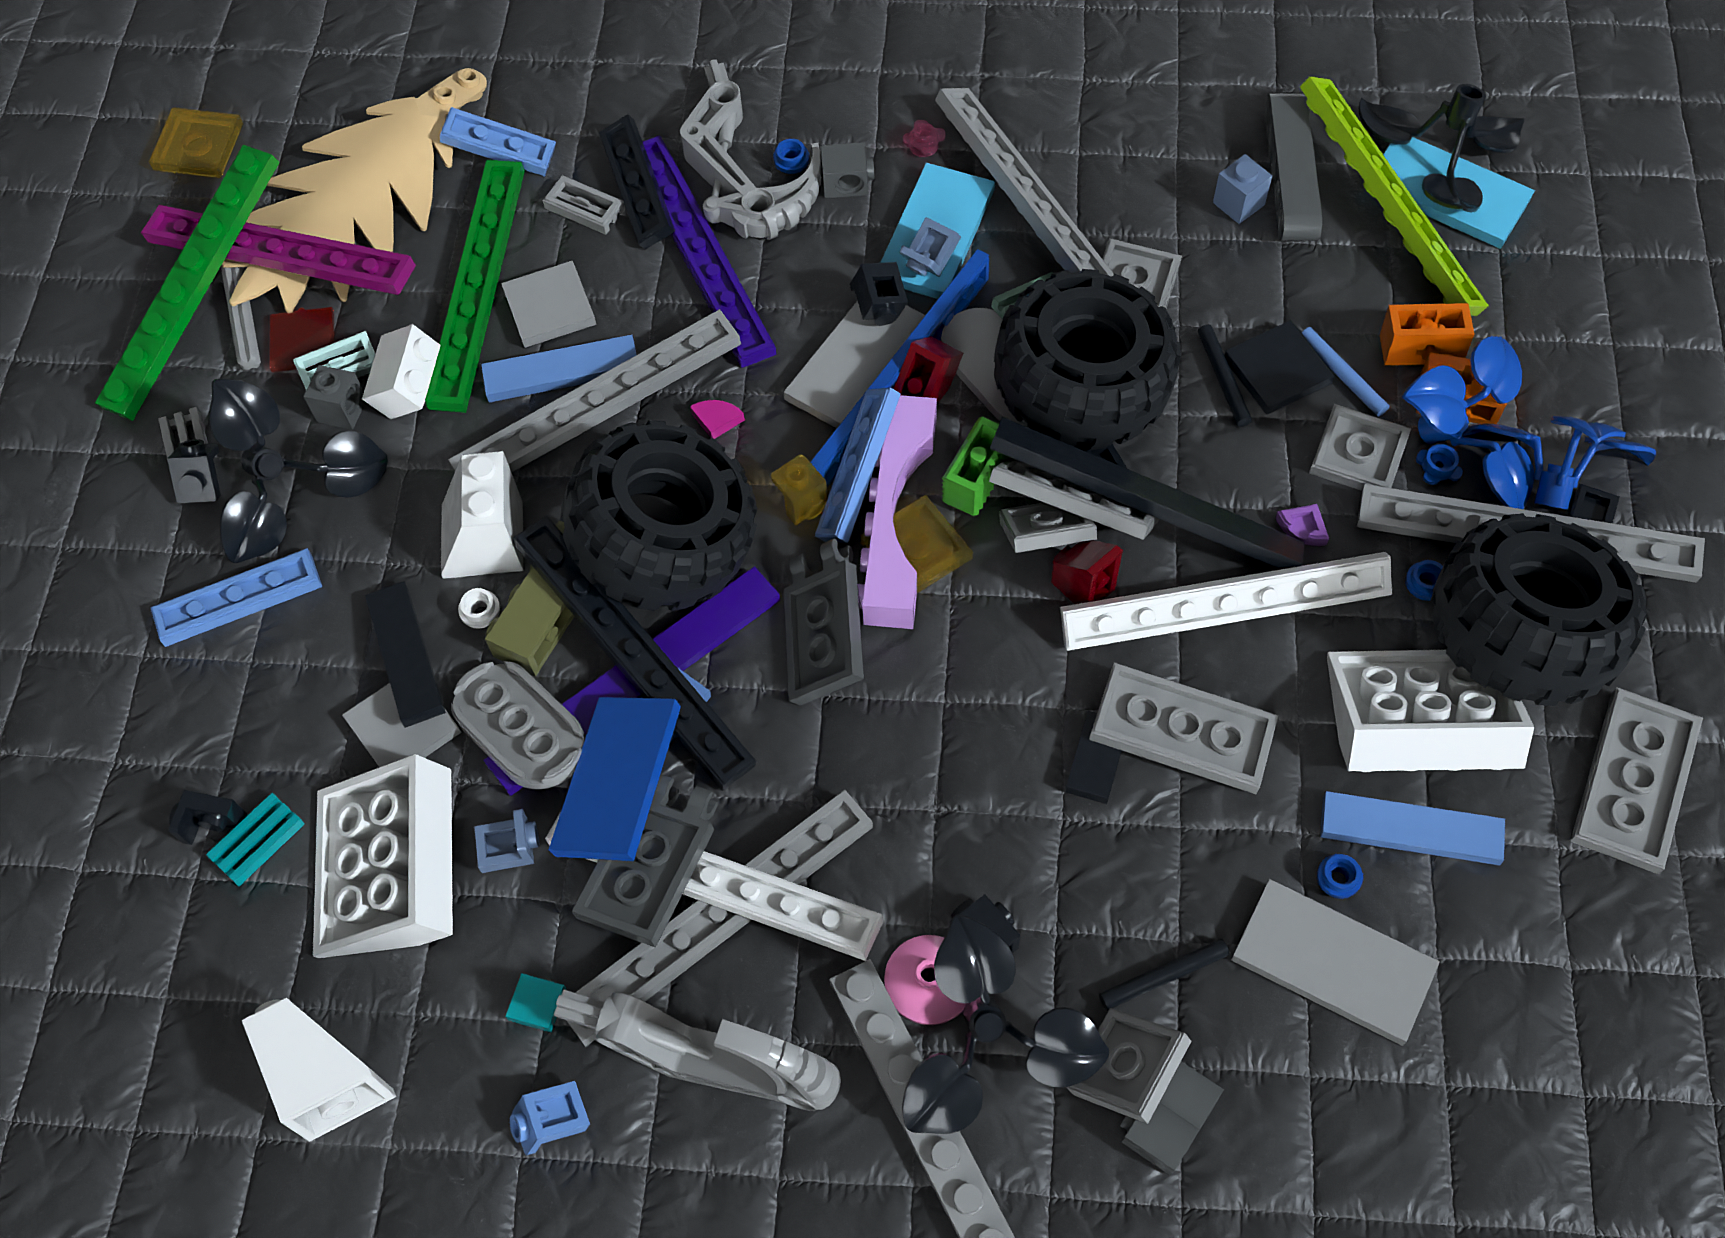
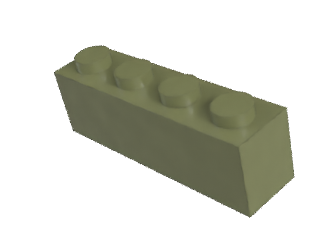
(529, 623)

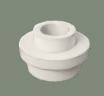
(474, 599)

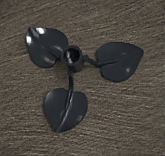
(1490, 133)
(242, 416)
(966, 969)

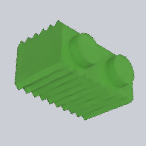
(968, 476)

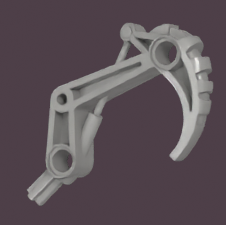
(743, 206)
(728, 1060)

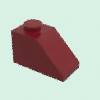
(928, 369)
(1087, 570)

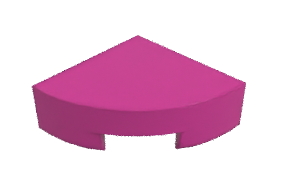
(716, 416)

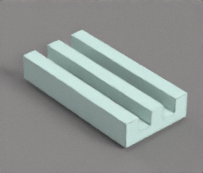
(358, 362)

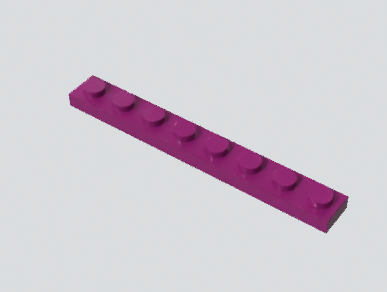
(292, 252)

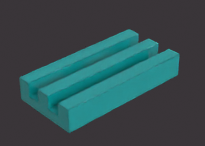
(250, 835)

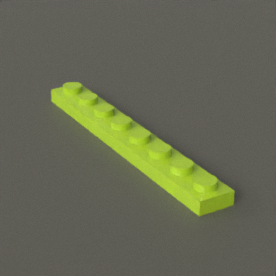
(1398, 204)

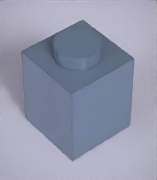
(1242, 189)

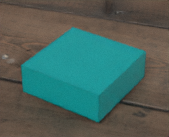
(535, 1002)

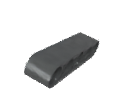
(1293, 167)

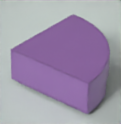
(1304, 524)

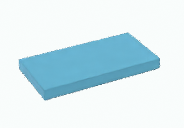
(1502, 198)
(951, 200)

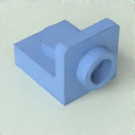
(548, 1116)

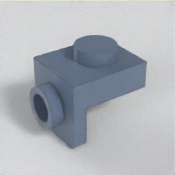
(930, 248)
(506, 843)

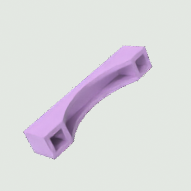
(891, 581)

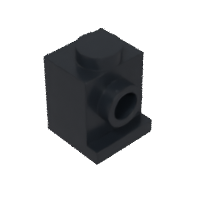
(879, 292)

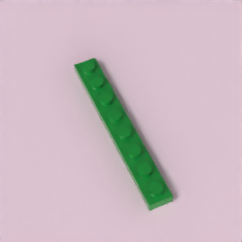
(187, 283)
(475, 287)

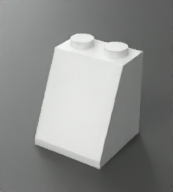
(481, 518)
(309, 1073)

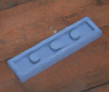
(554, 368)
(857, 465)
(235, 597)
(1413, 828)

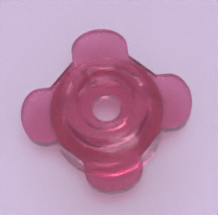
(924, 138)

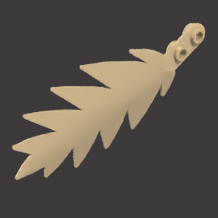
(356, 188)

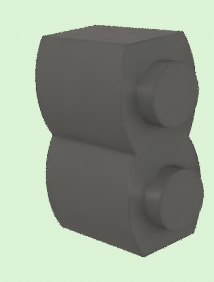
(1174, 1121)

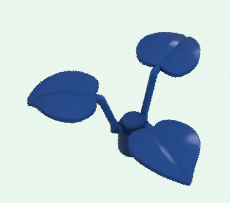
(1441, 402)
(1558, 481)

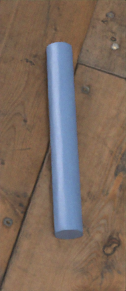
(1346, 373)

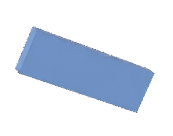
(497, 141)

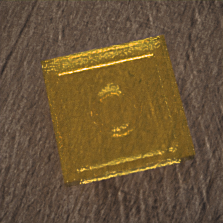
(196, 142)
(927, 542)

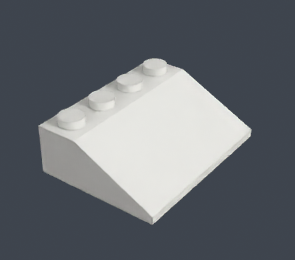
(1422, 714)
(384, 860)

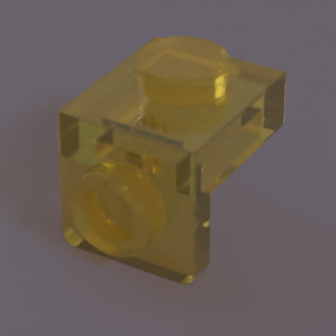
(802, 489)

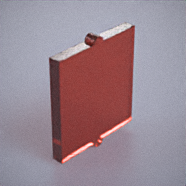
(299, 334)

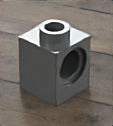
(846, 170)
(335, 397)

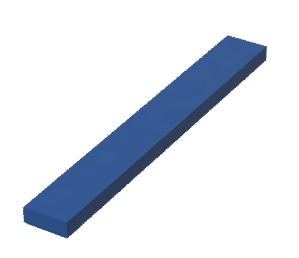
(952, 301)

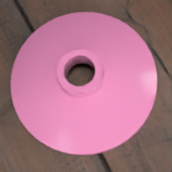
(911, 994)

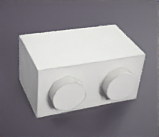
(401, 372)

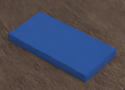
(615, 779)

